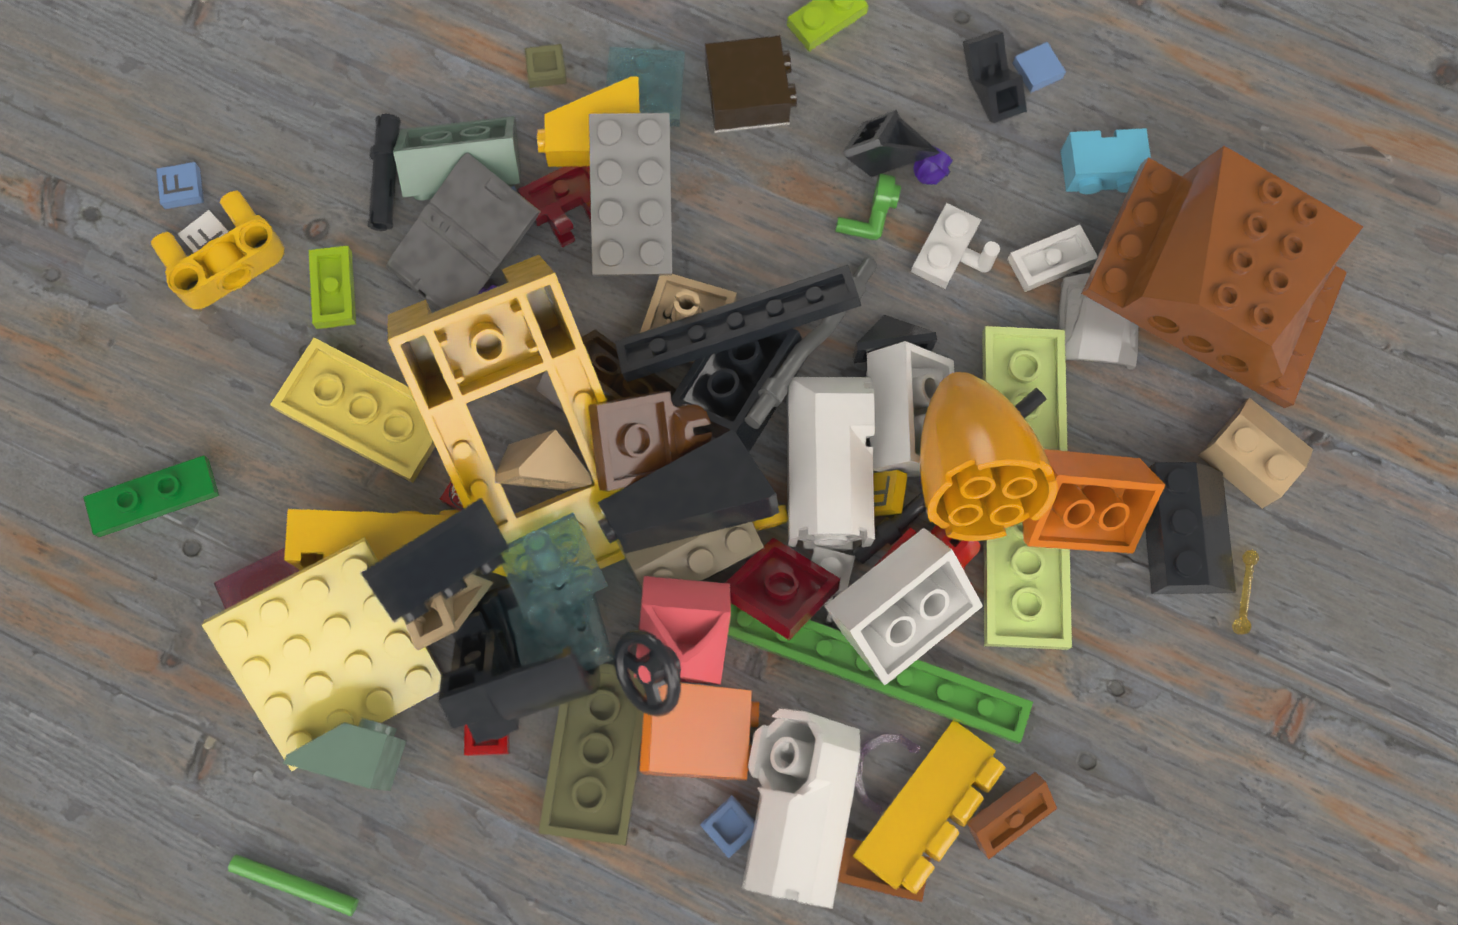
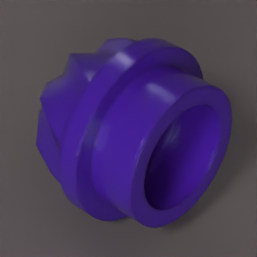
(933, 169)

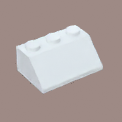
(902, 386)
(905, 605)

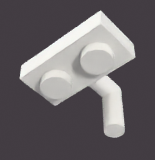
(949, 245)

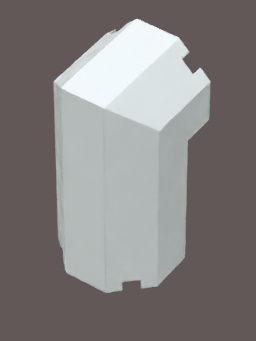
(830, 462)
(802, 807)

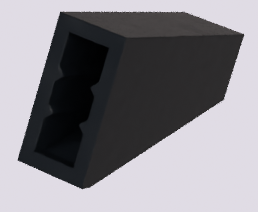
(690, 497)

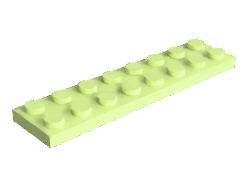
(1027, 585)

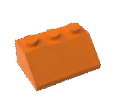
(1098, 503)

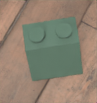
(354, 754)

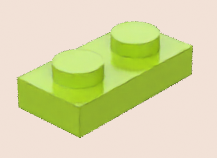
(823, 19)
(332, 287)

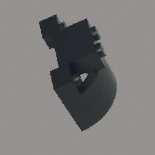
(493, 688)

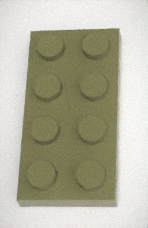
(594, 765)

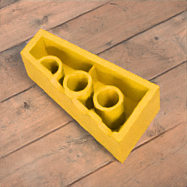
(320, 533)

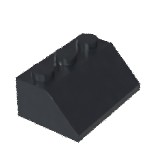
(730, 382)
(1190, 532)
(437, 563)

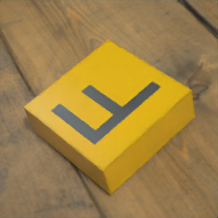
(889, 492)

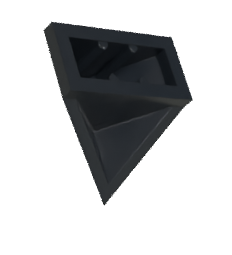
(886, 145)

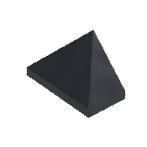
(889, 332)

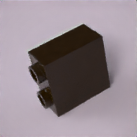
(749, 83)

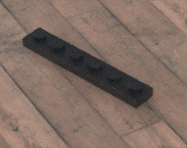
(737, 323)

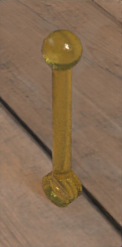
(1242, 624)

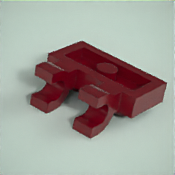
(558, 194)

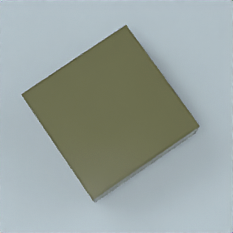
(545, 65)

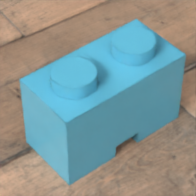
(1105, 162)

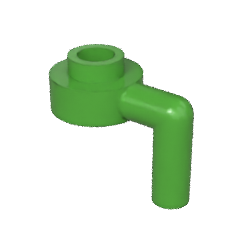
(885, 197)

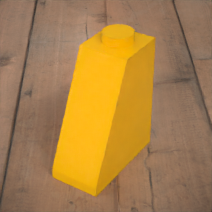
(567, 128)

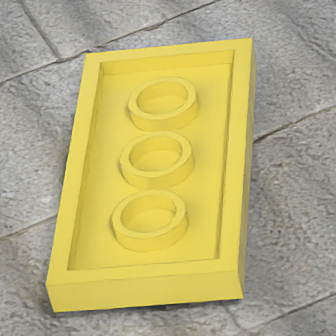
(357, 409)

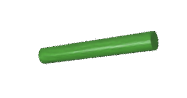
(293, 885)

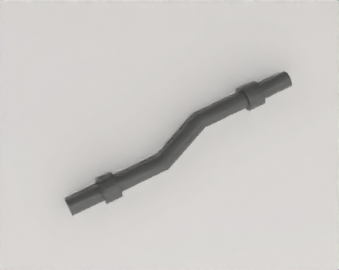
(775, 388)

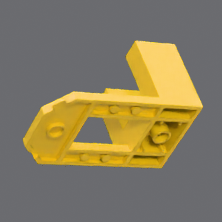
(484, 348)

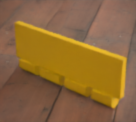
(920, 812)

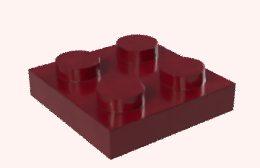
(781, 588)

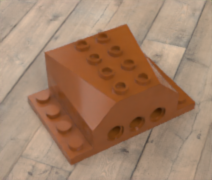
(1226, 268)

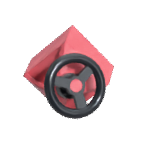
(677, 641)

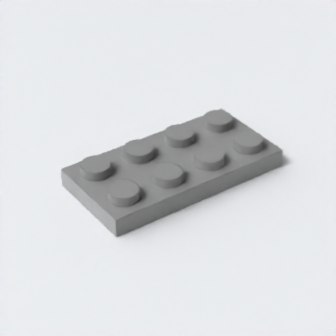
(630, 194)

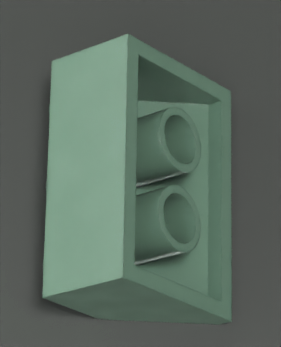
(430, 153)

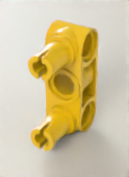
(223, 262)

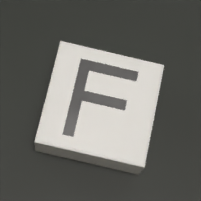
(202, 231)

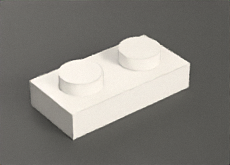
(1052, 258)

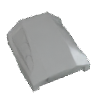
(1093, 330)

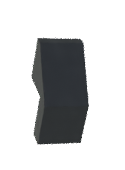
(994, 83)

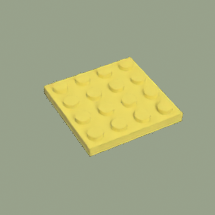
(322, 652)

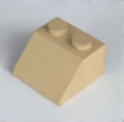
(1257, 454)

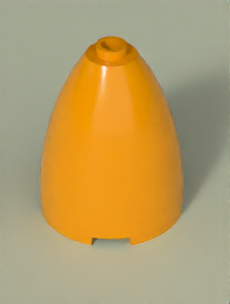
(981, 462)

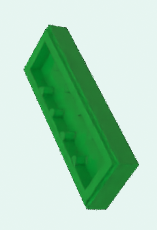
(151, 496)

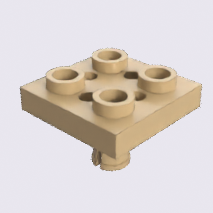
(683, 299)

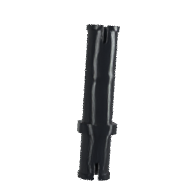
(383, 172)

